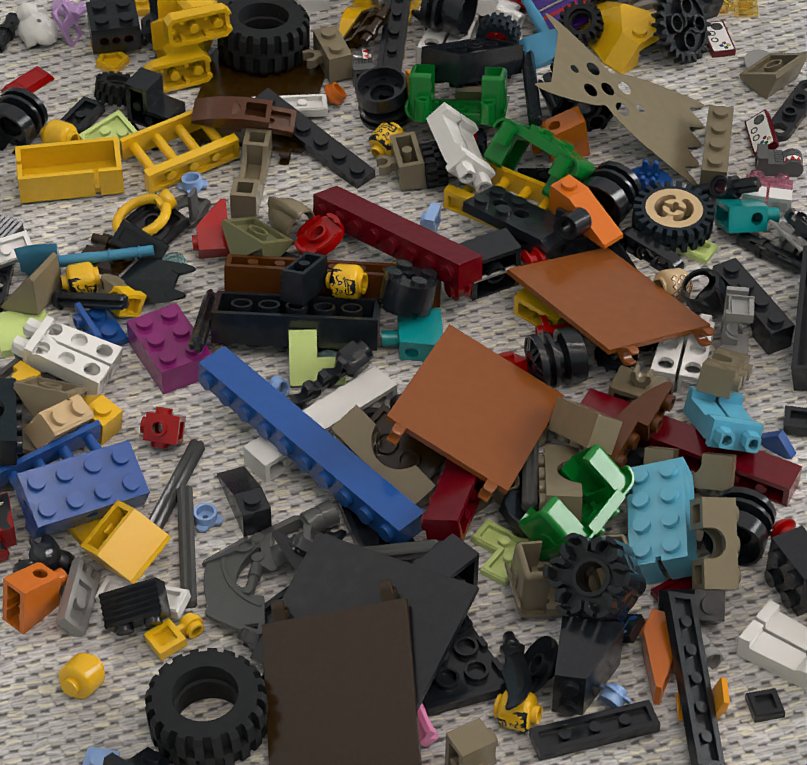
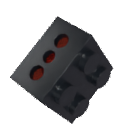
(113, 26)

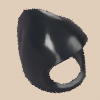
(711, 298)

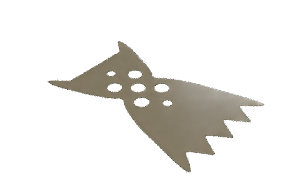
(666, 113)

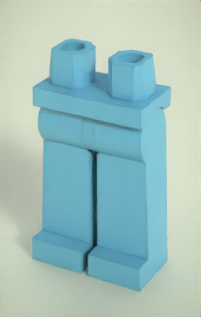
(723, 421)

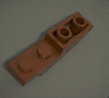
(243, 112)
(642, 419)

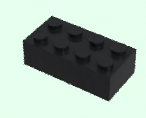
(466, 60)

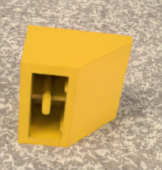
(125, 542)

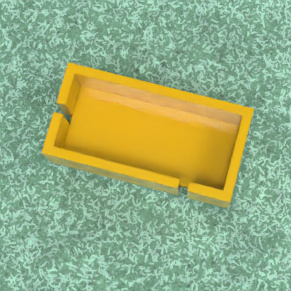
(69, 169)

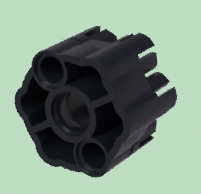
(595, 115)
(572, 573)

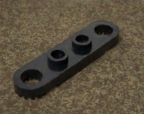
(791, 112)

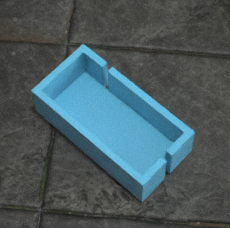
(661, 519)

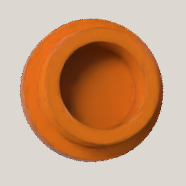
(335, 93)

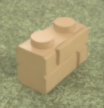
(58, 421)

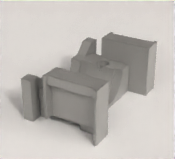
(737, 308)

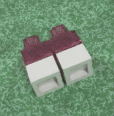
(776, 189)

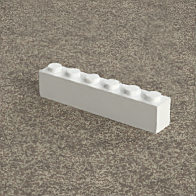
(367, 391)

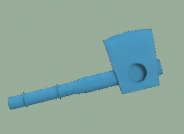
(542, 43)
(33, 255)

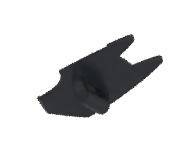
(156, 279)

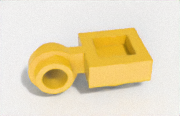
(169, 638)

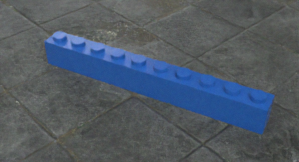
(310, 447)

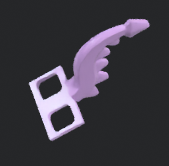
(71, 13)

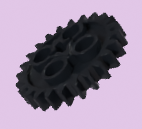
(681, 29)

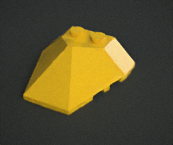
(624, 35)

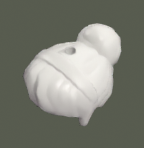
(35, 26)

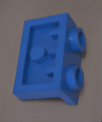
(99, 324)

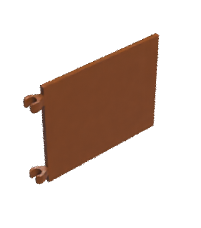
(610, 302)
(474, 410)

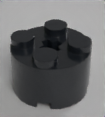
(408, 289)

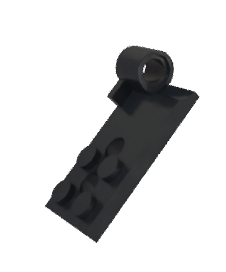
(527, 220)

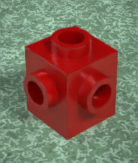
(172, 425)

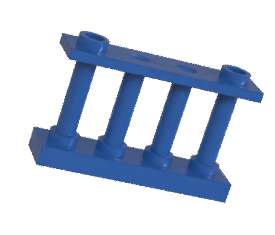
(84, 435)

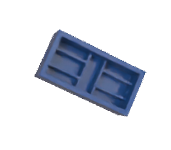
(80, 488)

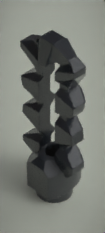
(349, 361)

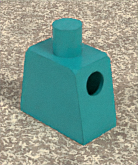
(744, 215)
(415, 335)

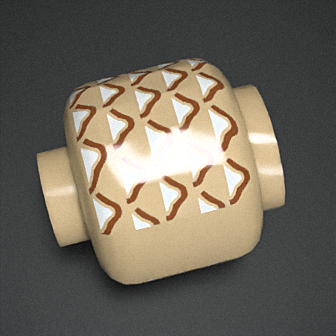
(671, 282)

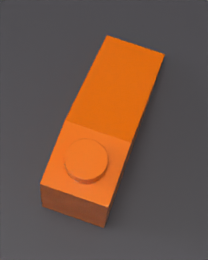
(572, 193)
(657, 653)

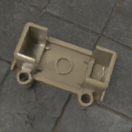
(530, 590)

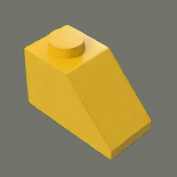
(108, 415)

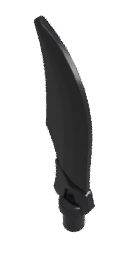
(516, 671)

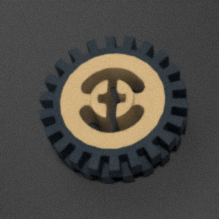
(674, 205)

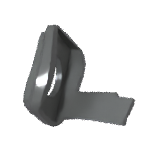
(197, 206)

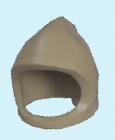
(284, 212)

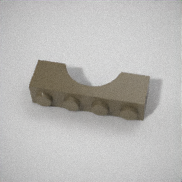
(716, 142)
(255, 164)
(359, 435)
(553, 483)

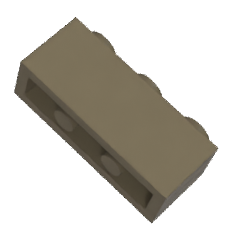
(583, 426)

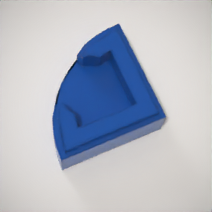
(778, 443)

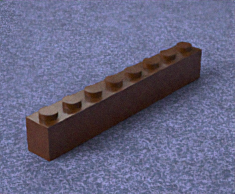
(263, 275)

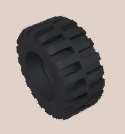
(265, 36)
(204, 677)

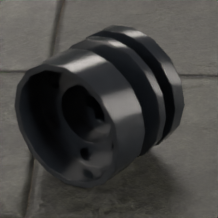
(452, 15)
(382, 96)
(20, 117)
(614, 188)
(557, 357)
(754, 524)

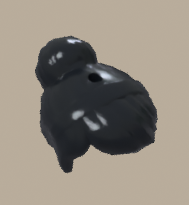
(48, 553)

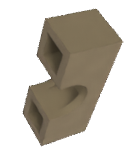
(724, 373)
(715, 473)
(719, 520)

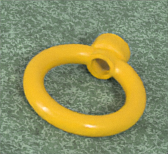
(165, 202)

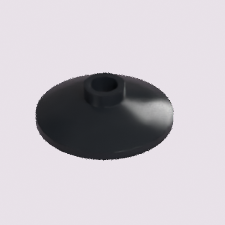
(541, 661)

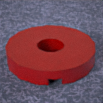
(331, 234)

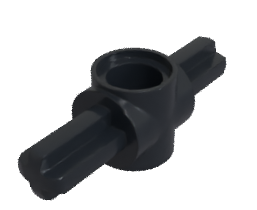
(735, 186)

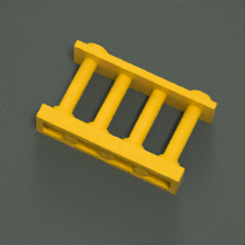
(196, 160)
(506, 178)

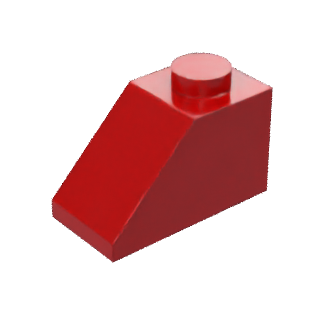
(210, 238)

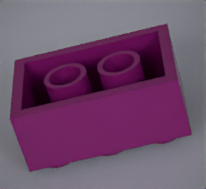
(163, 348)

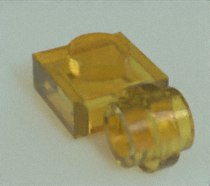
(741, 8)

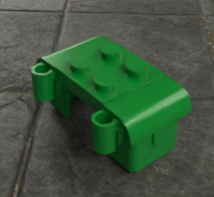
(487, 111)
(514, 138)
(602, 491)

